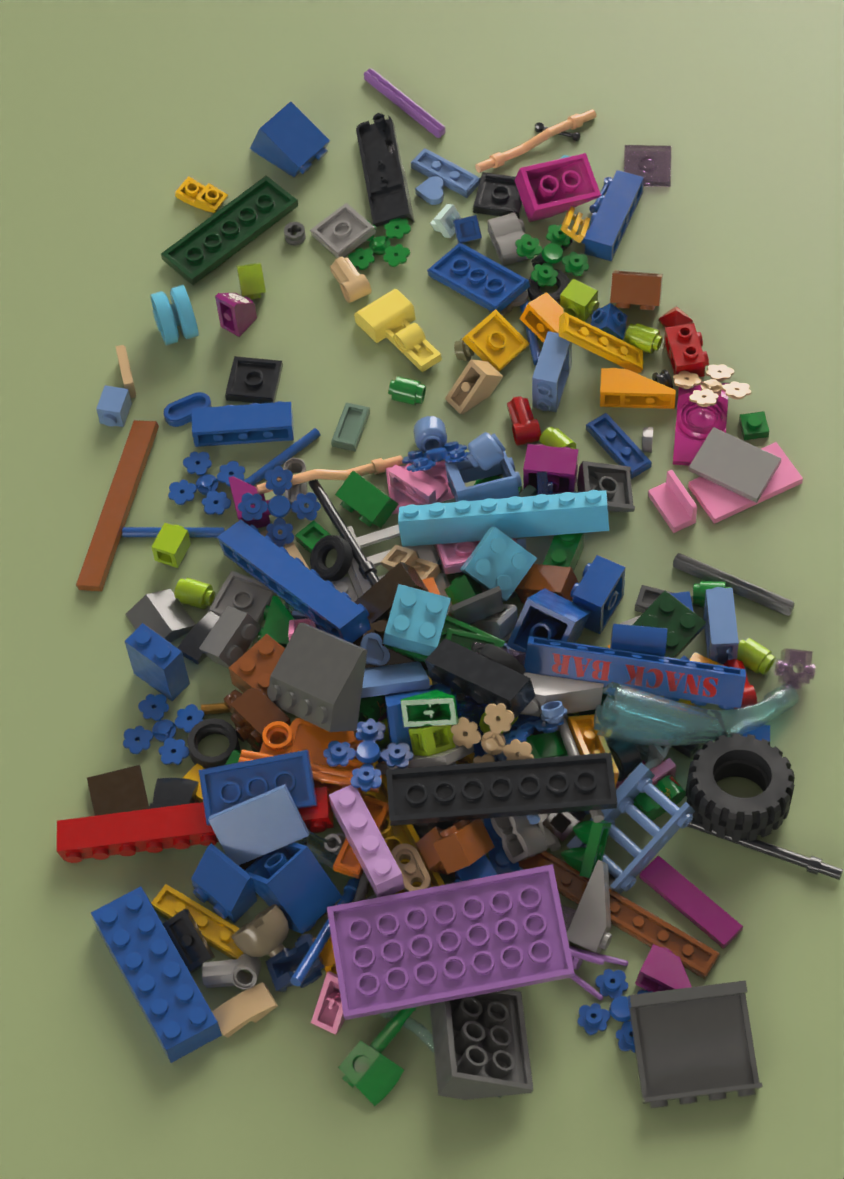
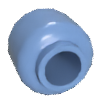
(430, 433)
(485, 451)

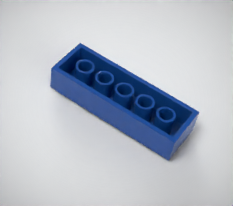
(156, 974)

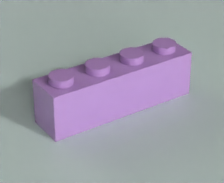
(366, 841)

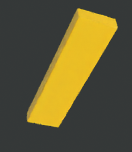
(600, 343)
(213, 927)

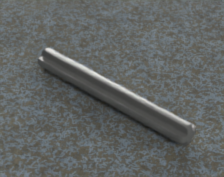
(739, 586)

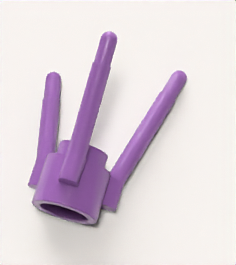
(579, 955)

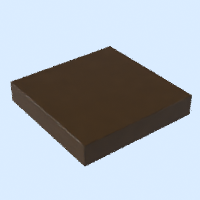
(118, 791)

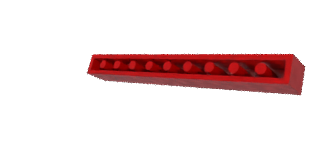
(158, 830)

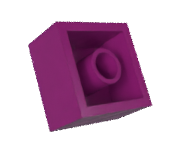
(558, 462)

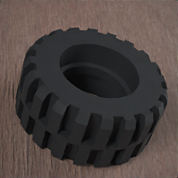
(747, 759)

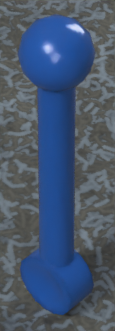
(594, 208)

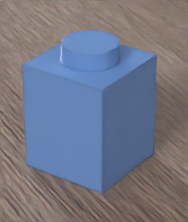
(114, 406)

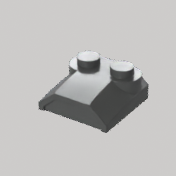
(608, 477)

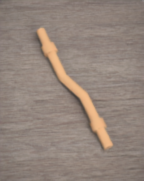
(499, 159)
(376, 466)

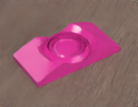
(695, 424)

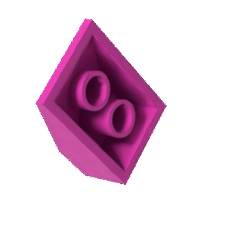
(556, 186)

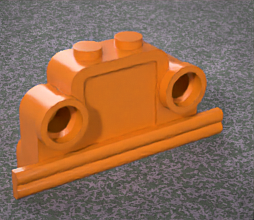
(302, 735)

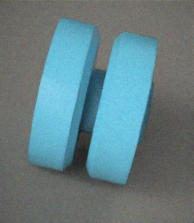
(170, 316)

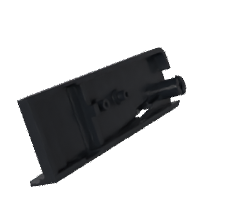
(383, 171)

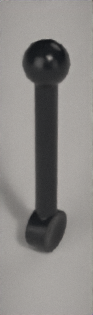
(539, 127)

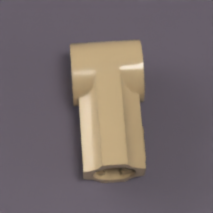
(351, 282)

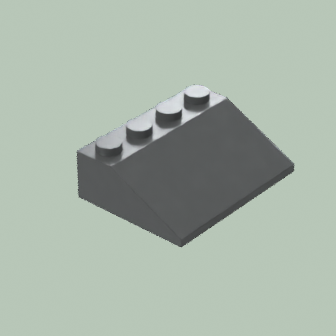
(319, 679)
(481, 1046)

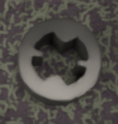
(296, 239)

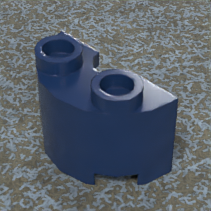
(286, 962)

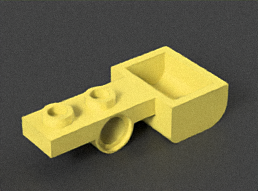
(391, 319)

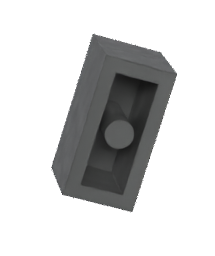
(230, 637)

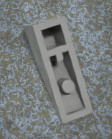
(573, 693)
(593, 916)

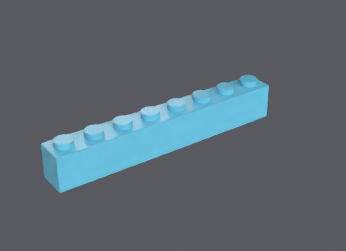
(513, 516)

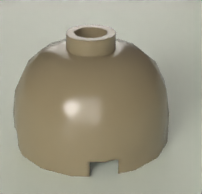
(263, 934)

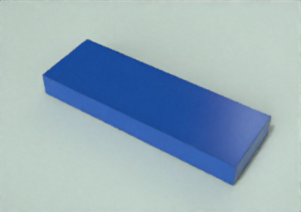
(618, 444)

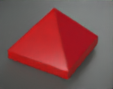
(674, 318)

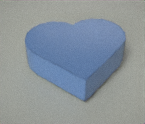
(431, 190)
(376, 653)

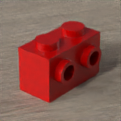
(685, 349)

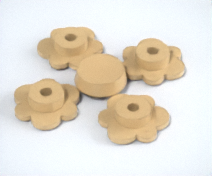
(711, 388)
(493, 741)

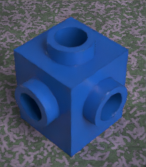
(610, 320)

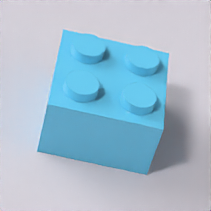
(498, 562)
(416, 620)

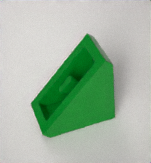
(429, 709)

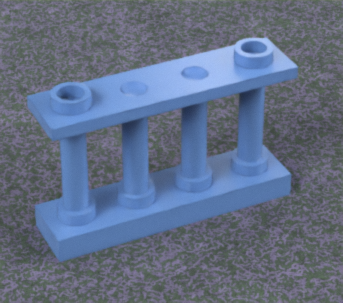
(639, 781)

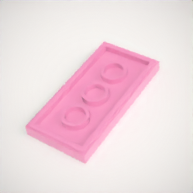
(722, 503)

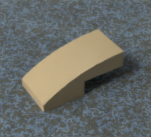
(423, 567)
(243, 1008)

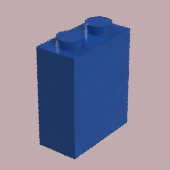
(157, 662)

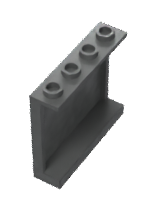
(693, 1043)

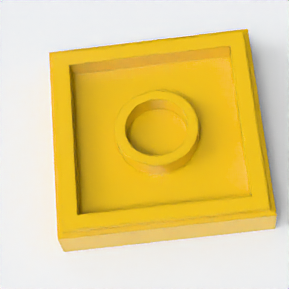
(496, 341)

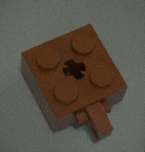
(251, 714)

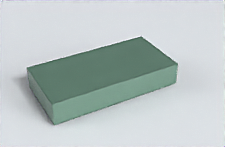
(350, 426)

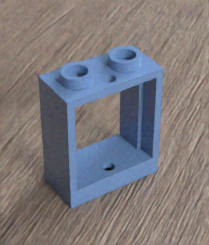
(551, 372)
(465, 472)
(721, 625)

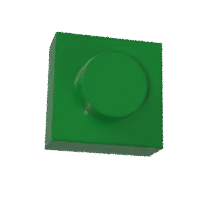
(754, 425)
(310, 535)

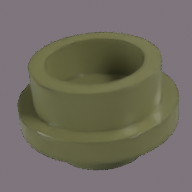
(463, 351)

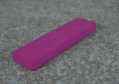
(691, 902)

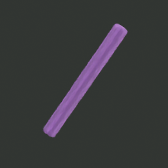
(404, 103)

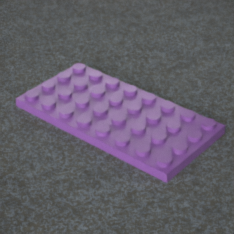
(449, 942)

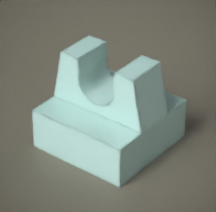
(444, 221)

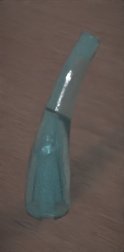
(655, 720)

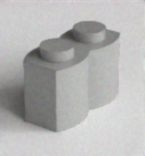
(503, 234)
(519, 837)

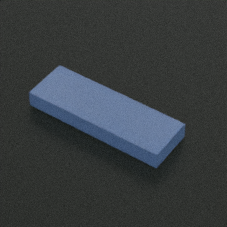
(451, 174)

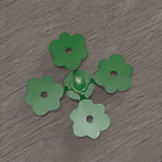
(381, 245)
(552, 254)

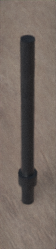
(366, 567)
(814, 865)

